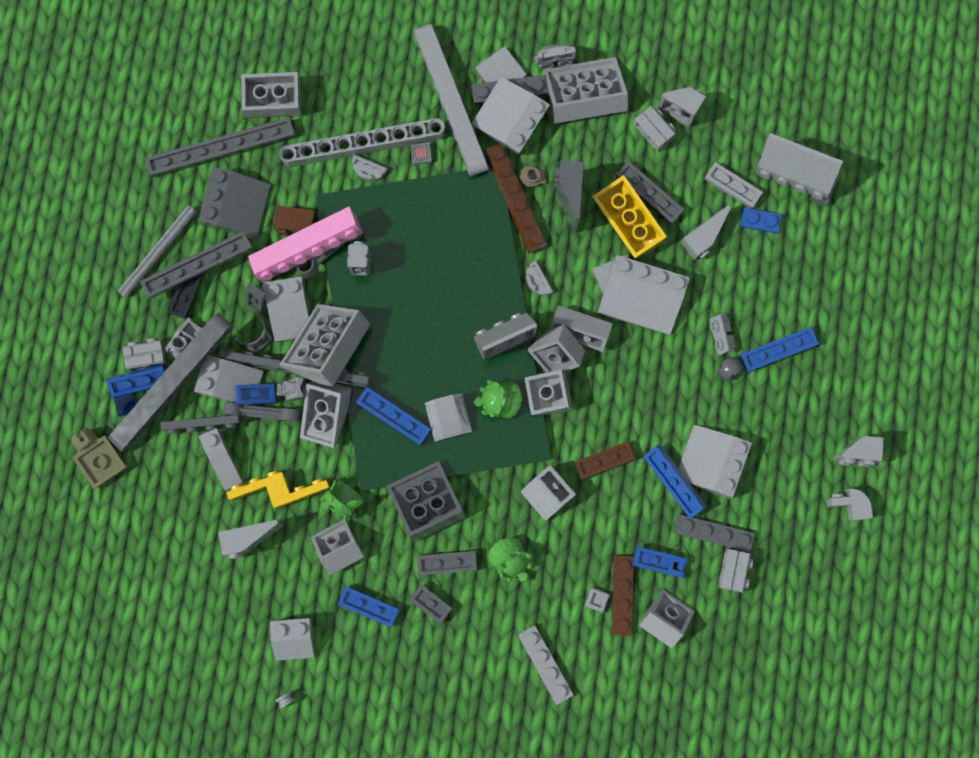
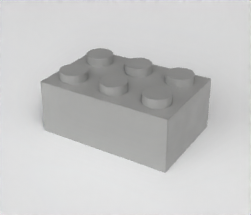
(271, 94)

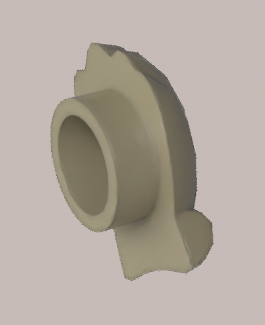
(532, 176)

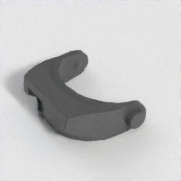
(261, 342)

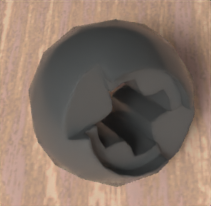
(730, 368)

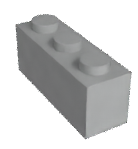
(585, 328)

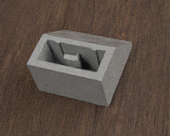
(863, 450)
(547, 493)

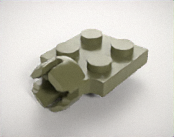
(96, 457)

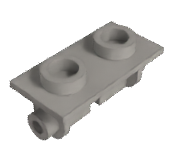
(723, 343)

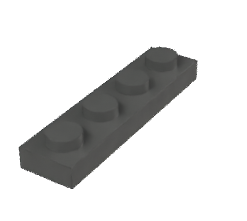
(534, 84)
(651, 193)
(192, 425)
(714, 533)

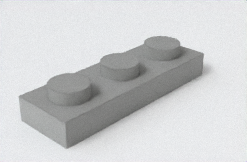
(733, 185)

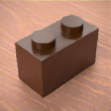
(291, 220)

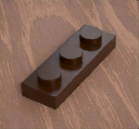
(604, 460)

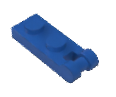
(659, 562)

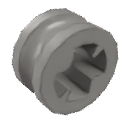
(285, 699)

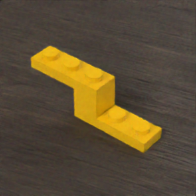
(278, 489)

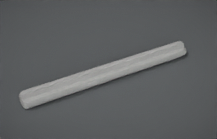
(157, 251)

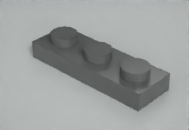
(446, 563)

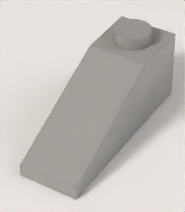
(703, 237)
(221, 458)

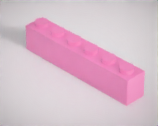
(305, 244)

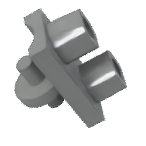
(292, 389)

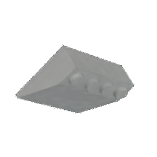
(586, 90)
(798, 167)
(643, 294)
(325, 343)

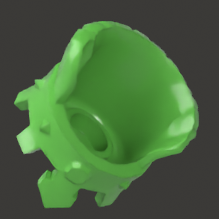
(500, 399)
(341, 499)
(510, 559)

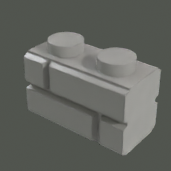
(655, 128)
(359, 259)
(144, 355)
(735, 570)

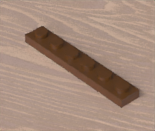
(515, 198)

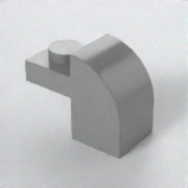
(857, 504)

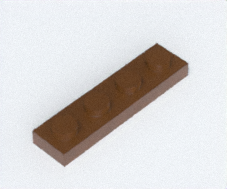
(622, 595)

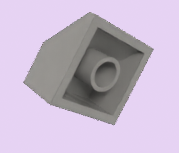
(682, 104)
(557, 350)
(548, 393)
(337, 547)
(667, 618)
(292, 639)

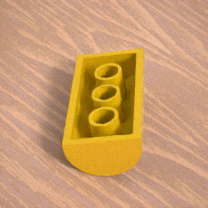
(630, 217)

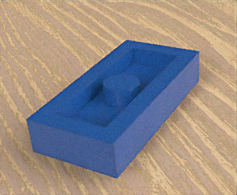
(760, 220)
(255, 394)

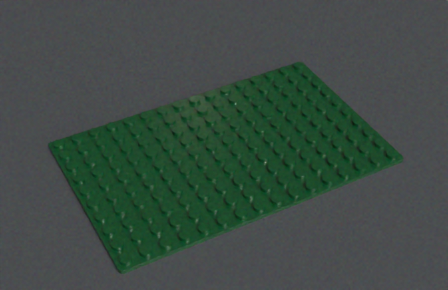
(434, 281)

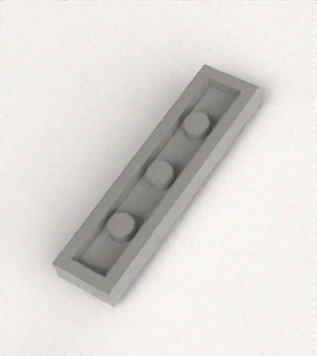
(545, 665)

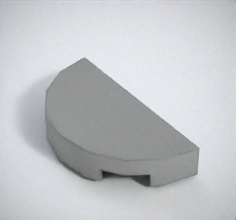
(367, 169)
(537, 281)

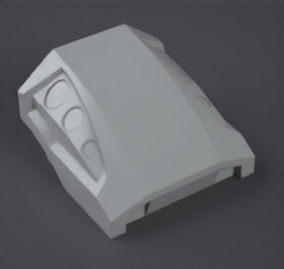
(560, 52)
(182, 338)
(448, 417)

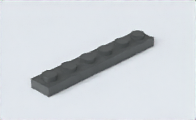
(196, 265)

